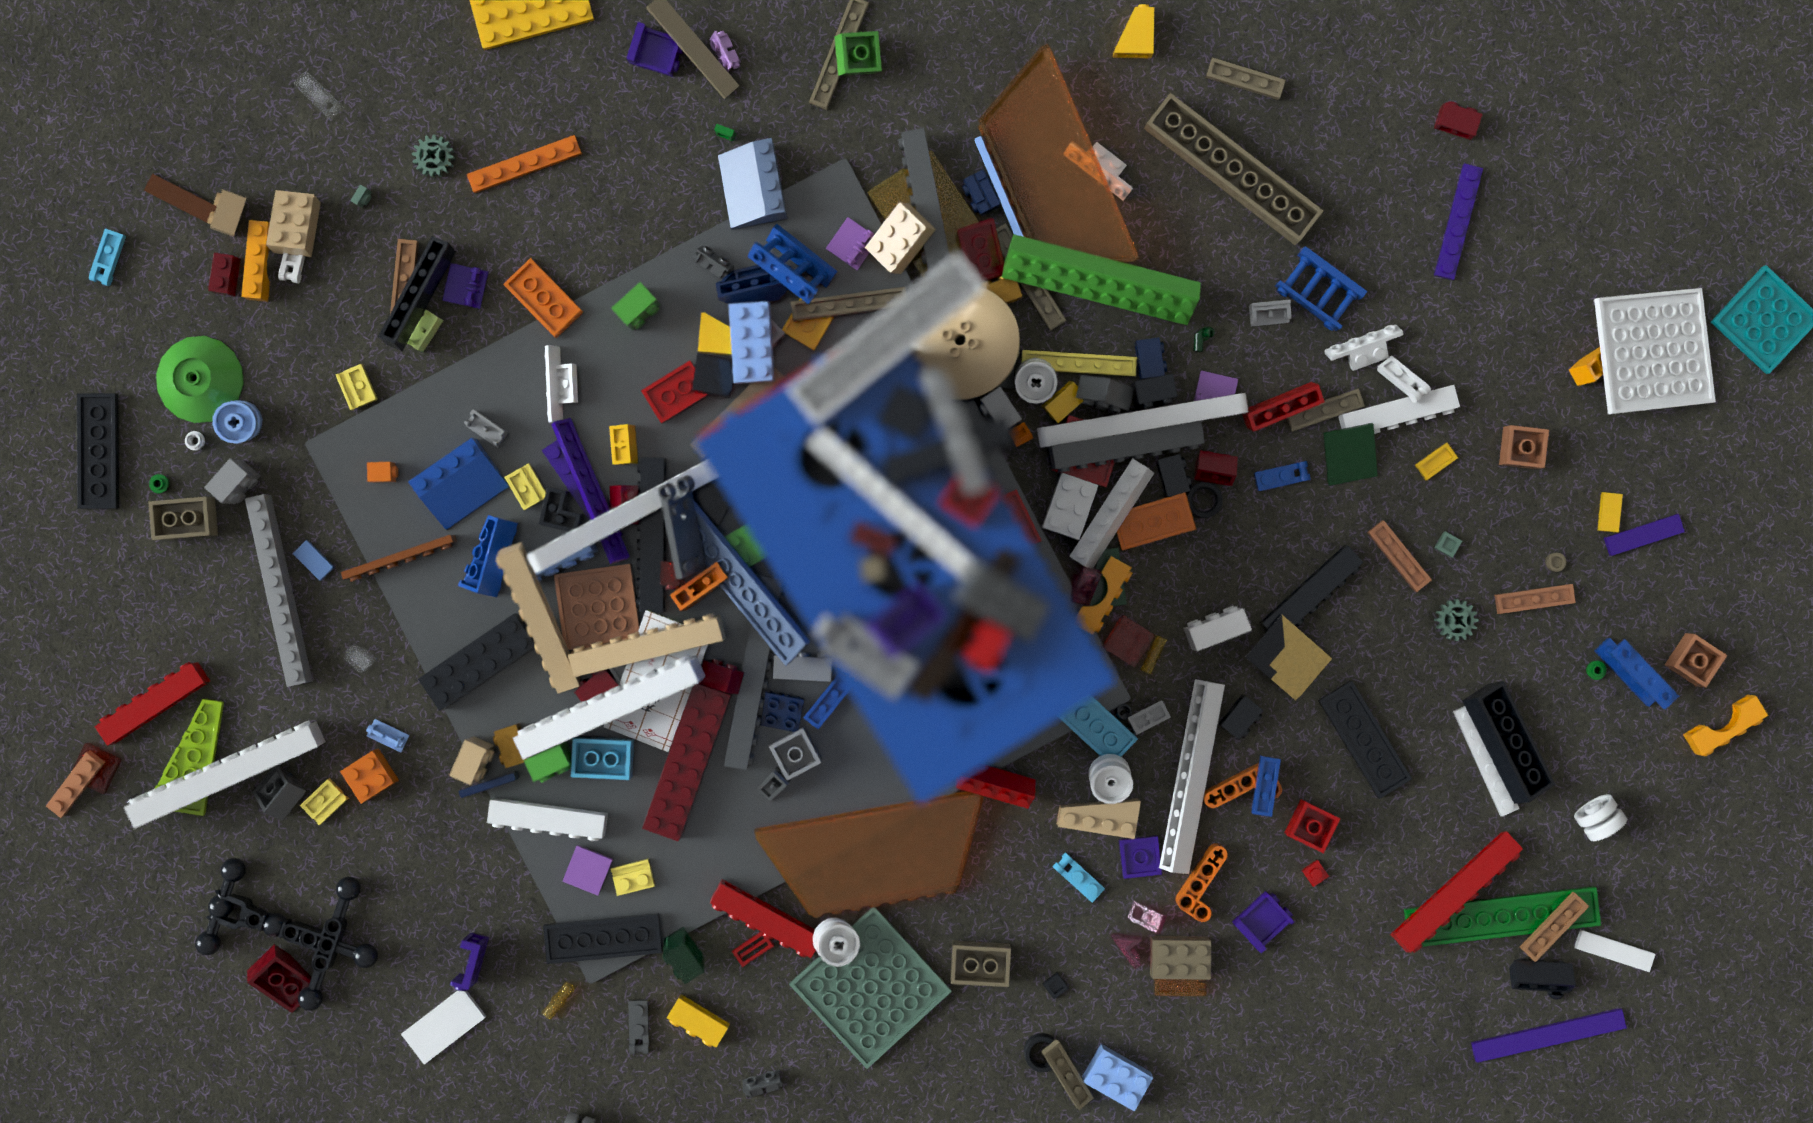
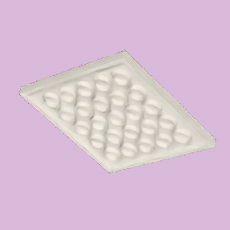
(1654, 350)

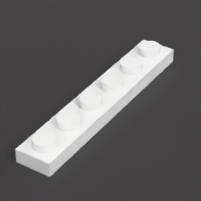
(1485, 764)

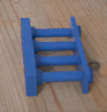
(800, 255)
(1338, 281)
(1636, 673)

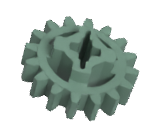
(439, 151)
(1450, 625)

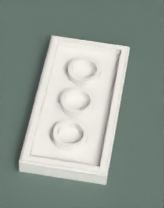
(443, 1025)

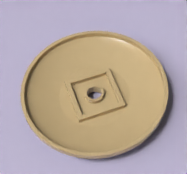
(985, 356)

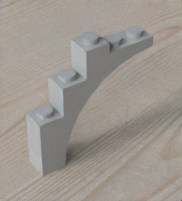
(954, 429)

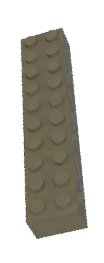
(1233, 169)

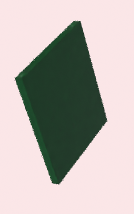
(1350, 454)

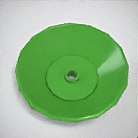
(217, 380)

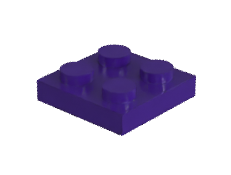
(1140, 857)

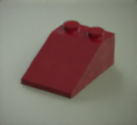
(279, 977)

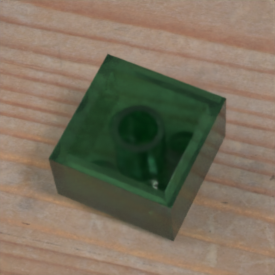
(683, 955)

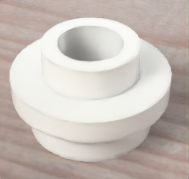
(189, 440)

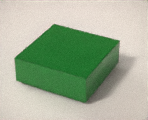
(725, 132)

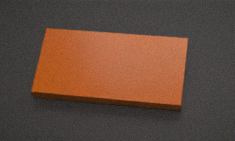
(543, 298)
(1156, 521)

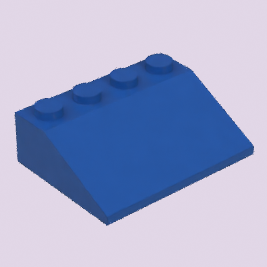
(459, 483)

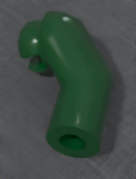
(1201, 336)

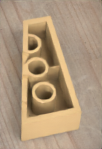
(1101, 818)

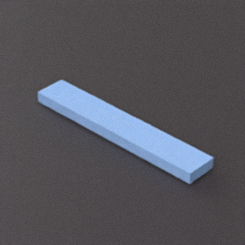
(1001, 192)

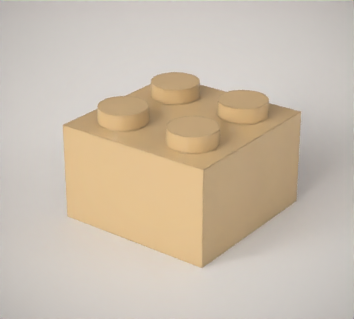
(227, 212)
(472, 760)

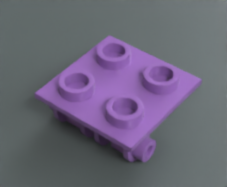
(850, 243)
(1214, 386)

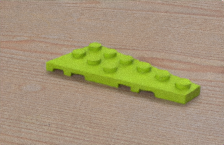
(196, 750)

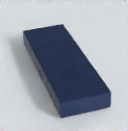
(489, 784)

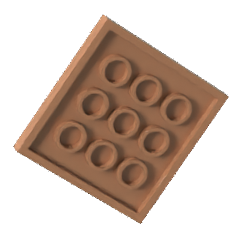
(596, 605)

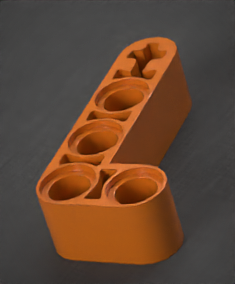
(1238, 788)
(1205, 879)

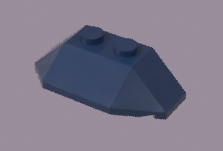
(749, 286)

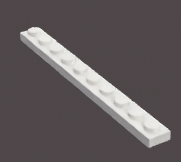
(890, 502)

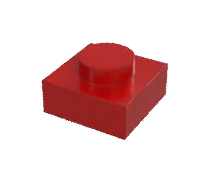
(1315, 873)

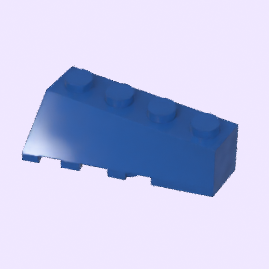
(483, 573)

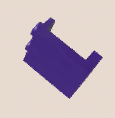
(654, 51)
(1263, 920)
(477, 945)

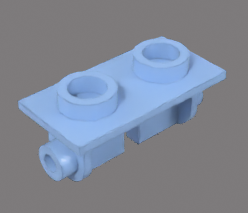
(387, 735)

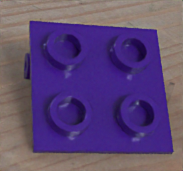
(465, 285)

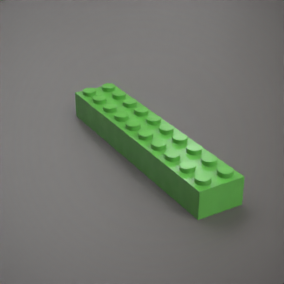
(1101, 280)

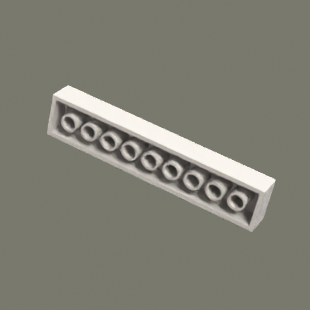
(886, 339)
(606, 708)
(219, 776)

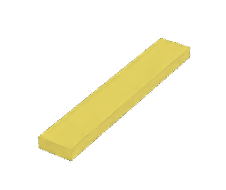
(1086, 363)

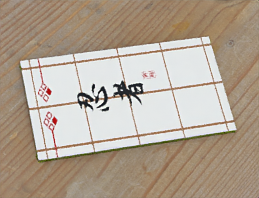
(659, 720)

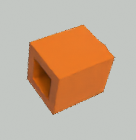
(382, 472)

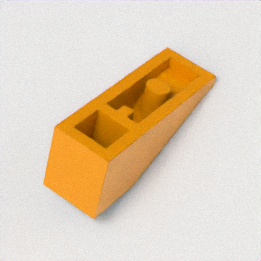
(1588, 368)

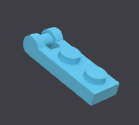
(107, 257)
(1079, 877)

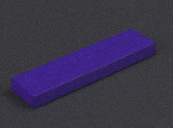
(1644, 534)

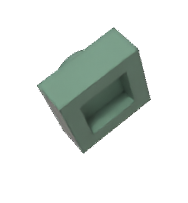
(361, 196)
(1448, 544)

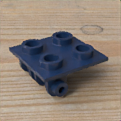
(782, 712)

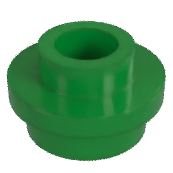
(164, 483)
(1591, 667)

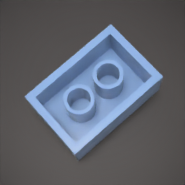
(1117, 1077)

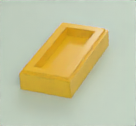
(1436, 461)
(1610, 512)

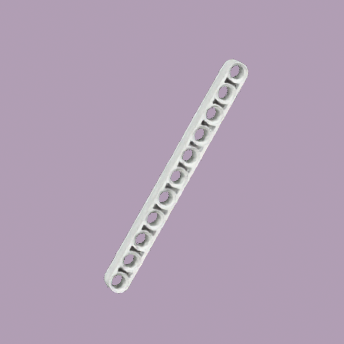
(1142, 420)
(611, 521)

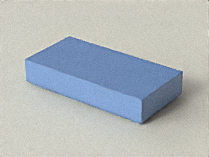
(313, 560)

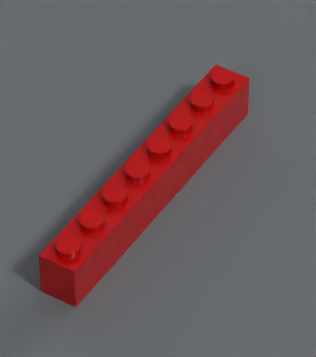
(1456, 892)

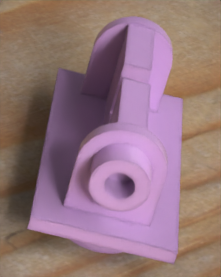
(720, 43)

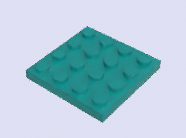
(1765, 319)

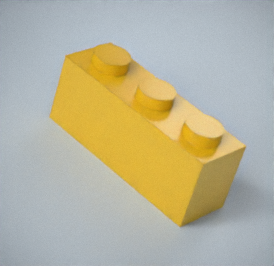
(698, 1021)

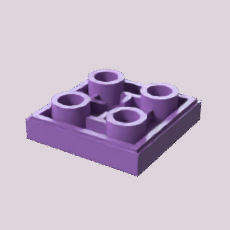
(587, 870)

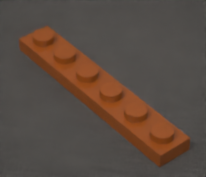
(392, 560)

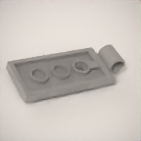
(868, 659)

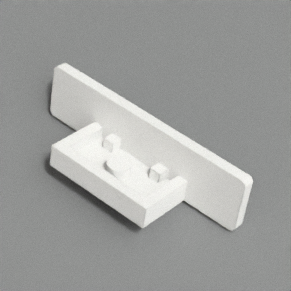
(1112, 169)
(1365, 349)
(560, 383)

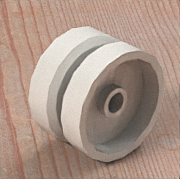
(1039, 391)
(1110, 779)
(1600, 817)
(844, 949)

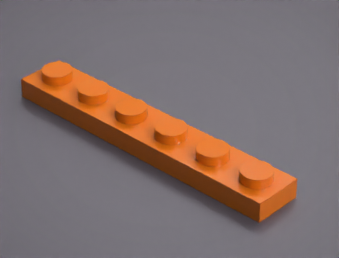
(524, 164)

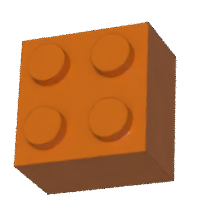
(369, 775)

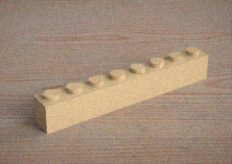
(538, 616)
(646, 645)

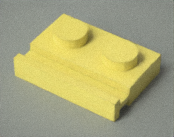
(356, 387)
(526, 486)
(324, 801)
(632, 877)

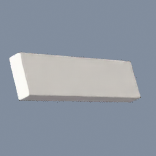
(1614, 950)

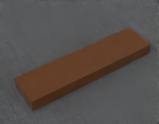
(179, 198)

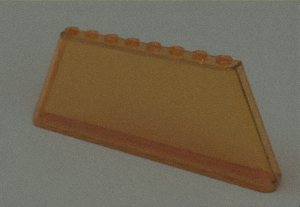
(1053, 165)
(875, 853)

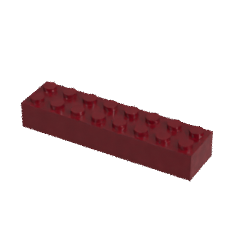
(687, 761)

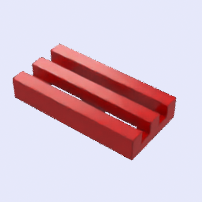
(739, 957)

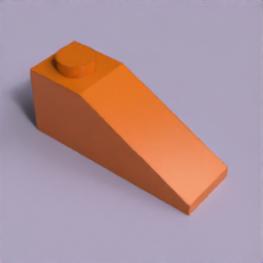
(699, 587)

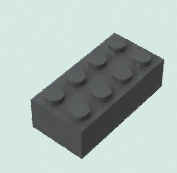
(1001, 601)

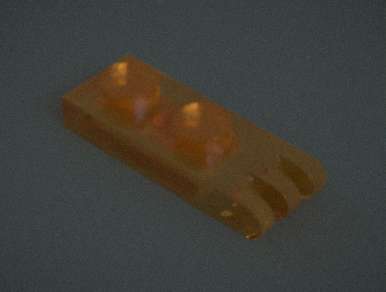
(1179, 987)

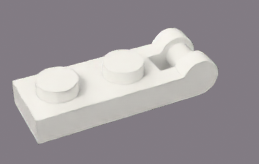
(296, 263)
(1403, 379)

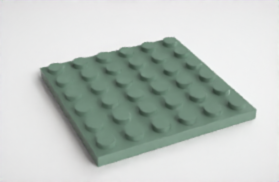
(874, 995)

